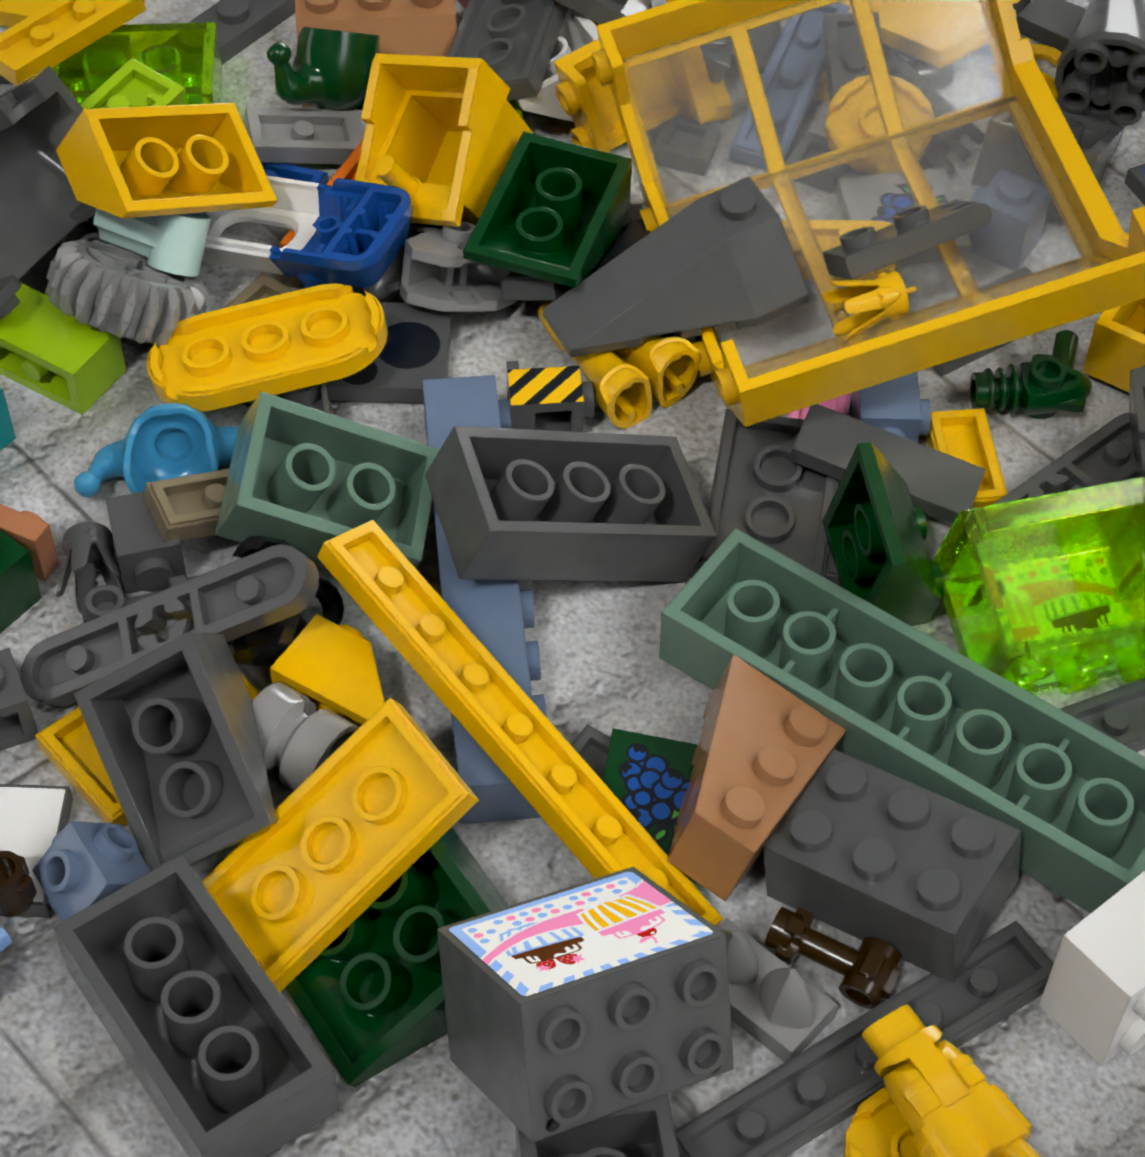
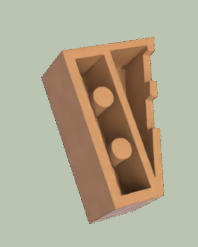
(746, 775)

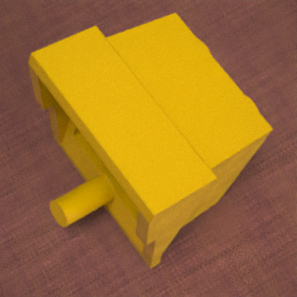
(437, 133)

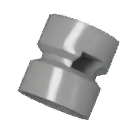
(295, 734)

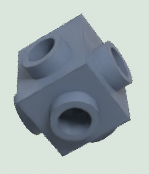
(88, 865)

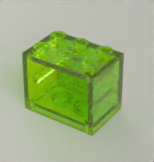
(1051, 586)

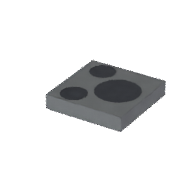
(413, 352)

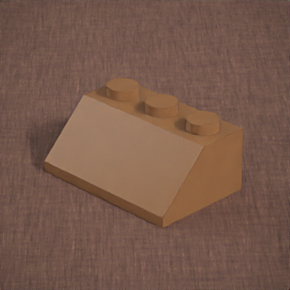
(403, 25)

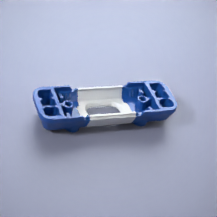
(340, 231)

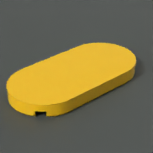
(268, 347)

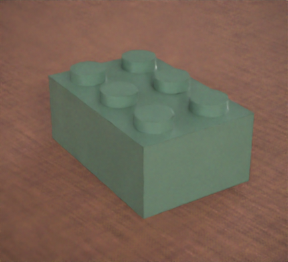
(320, 475)

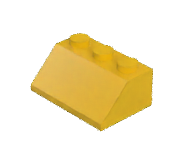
(164, 161)

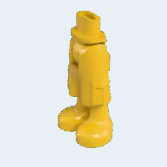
(944, 1093)

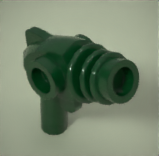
(1037, 386)

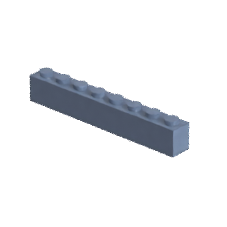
(490, 608)

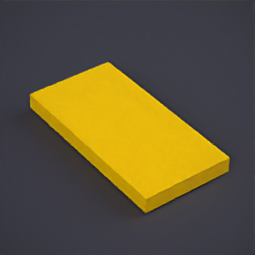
(339, 842)

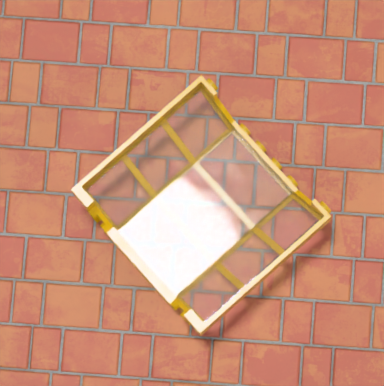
(842, 126)

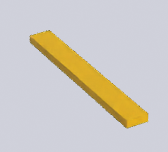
(499, 713)

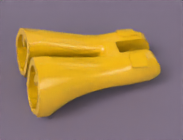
(632, 375)

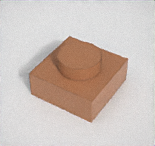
(34, 535)

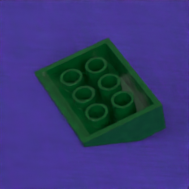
(380, 981)

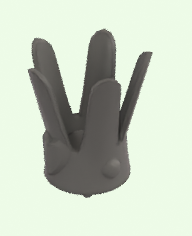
(87, 551)

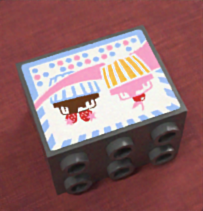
(586, 1001)

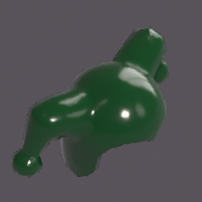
(328, 68)

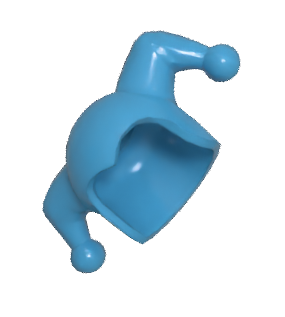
(158, 446)

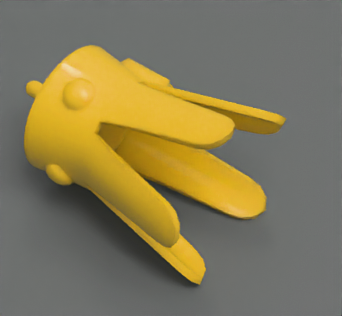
(869, 302)

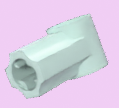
(169, 241)

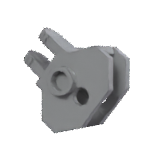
(442, 279)

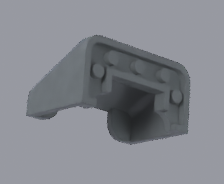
(34, 189)

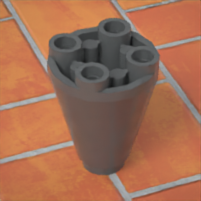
(1105, 63)

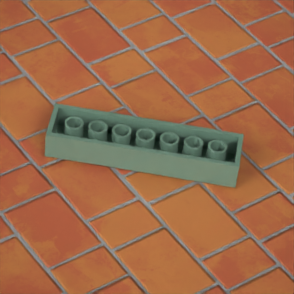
(921, 713)

